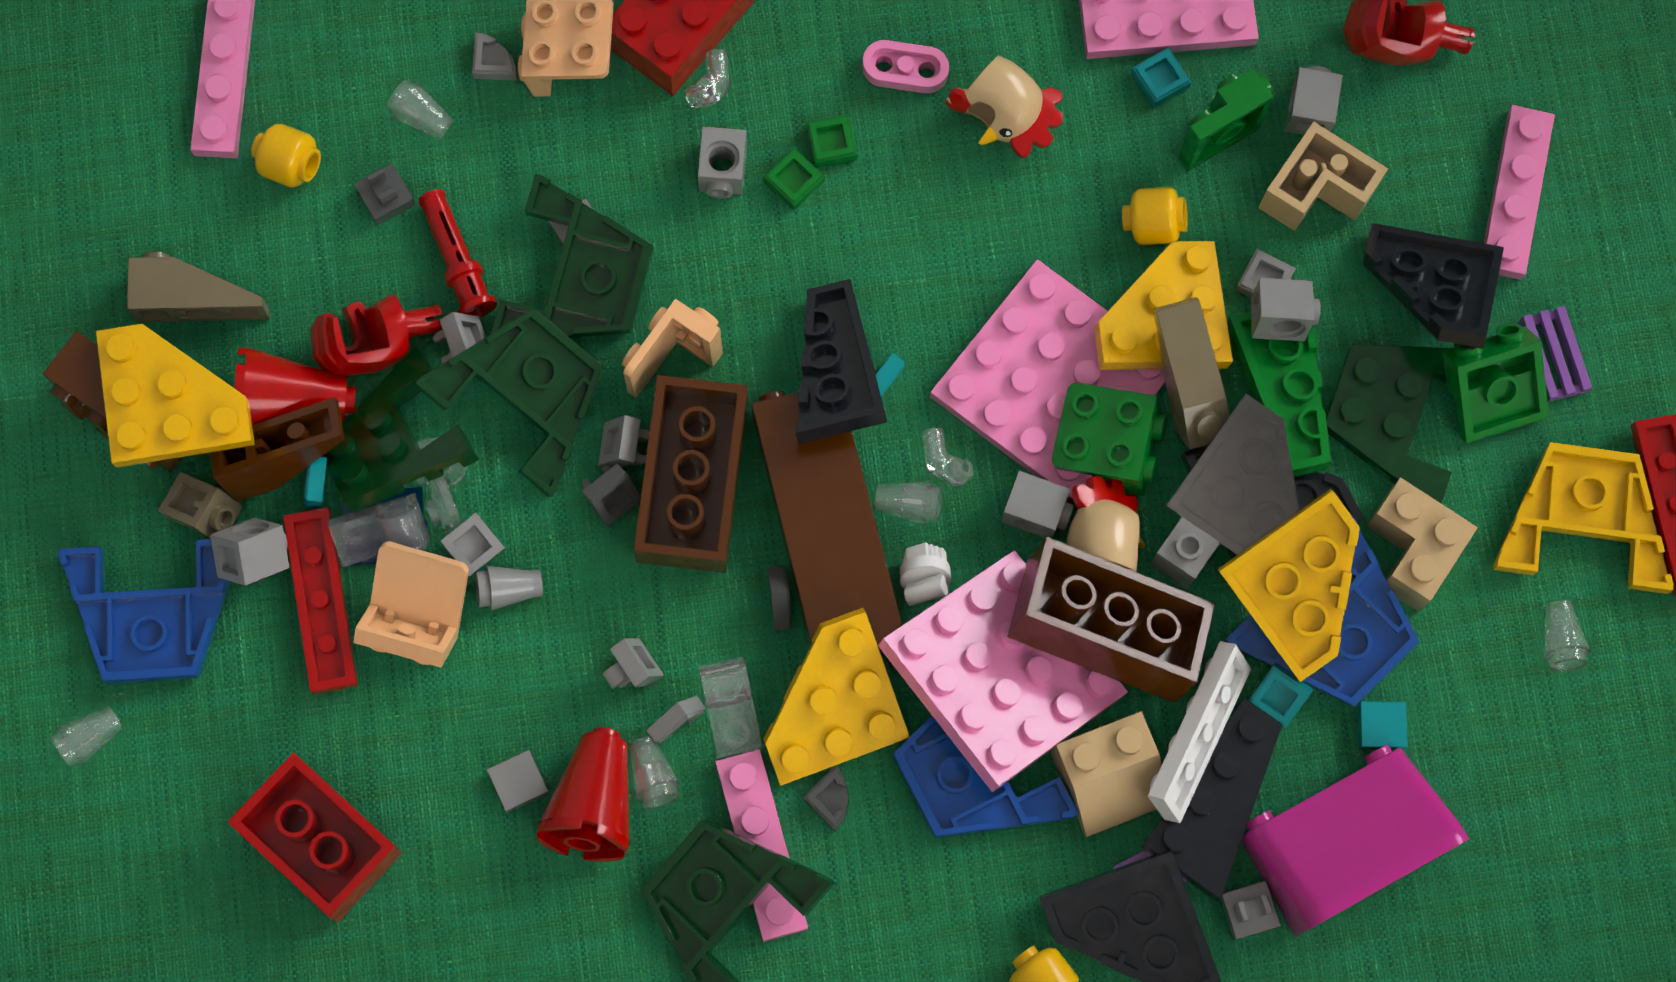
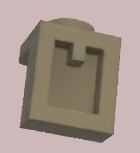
(199, 506)

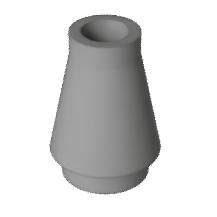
(506, 586)

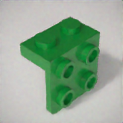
(1110, 435)

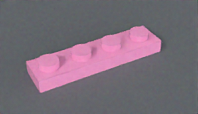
(222, 78)
(1518, 187)
(756, 818)

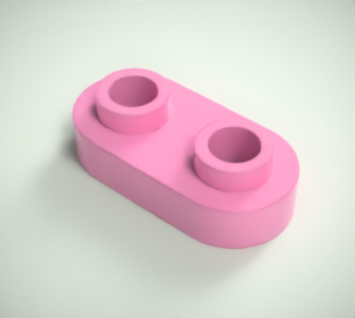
(906, 63)

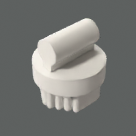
(924, 573)

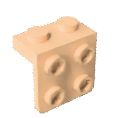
(564, 42)
(678, 324)
(414, 604)

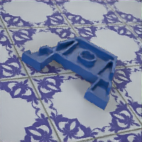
(146, 631)
(1372, 635)
(959, 801)

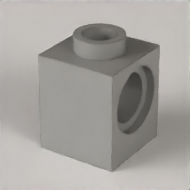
(1313, 98)
(722, 144)
(1283, 309)
(1037, 506)
(250, 551)
(1184, 553)

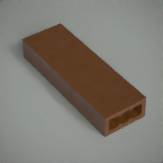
(824, 520)

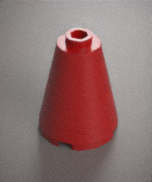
(282, 385)
(591, 801)

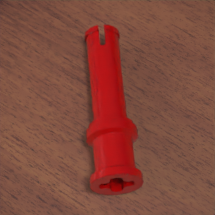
(462, 272)

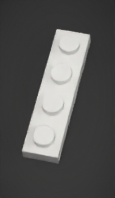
(1199, 732)

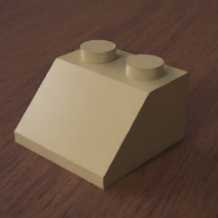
(1109, 773)

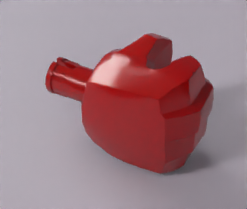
(1402, 32)
(377, 333)

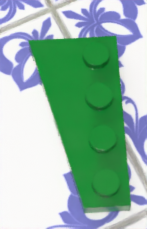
(1289, 384)

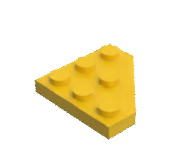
(1128, 331)
(165, 401)
(1300, 582)
(835, 703)

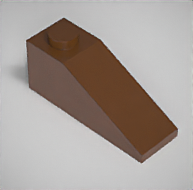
(280, 451)

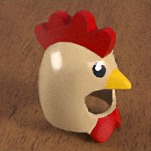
(1010, 107)
(1106, 522)

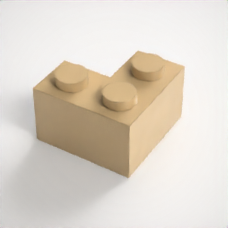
(1322, 169)
(1429, 538)

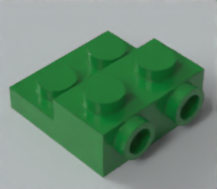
(1233, 115)
(1497, 384)

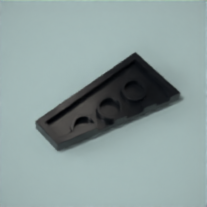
(837, 371)
(1222, 802)

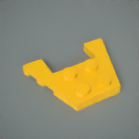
(1593, 497)

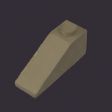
(175, 291)
(1191, 373)

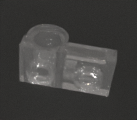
(442, 505)
(363, 532)
(730, 707)

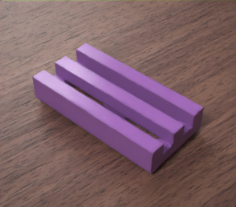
(1571, 350)

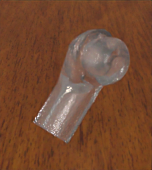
(713, 84)
(942, 464)

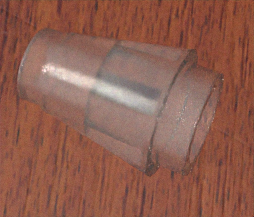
(419, 110)
(911, 501)
(1564, 639)
(85, 736)
(652, 775)

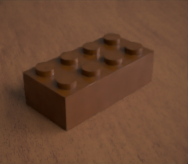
(691, 474)
(1111, 620)

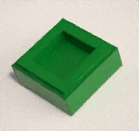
(831, 141)
(793, 179)

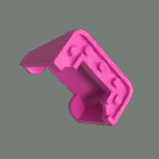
(1351, 839)

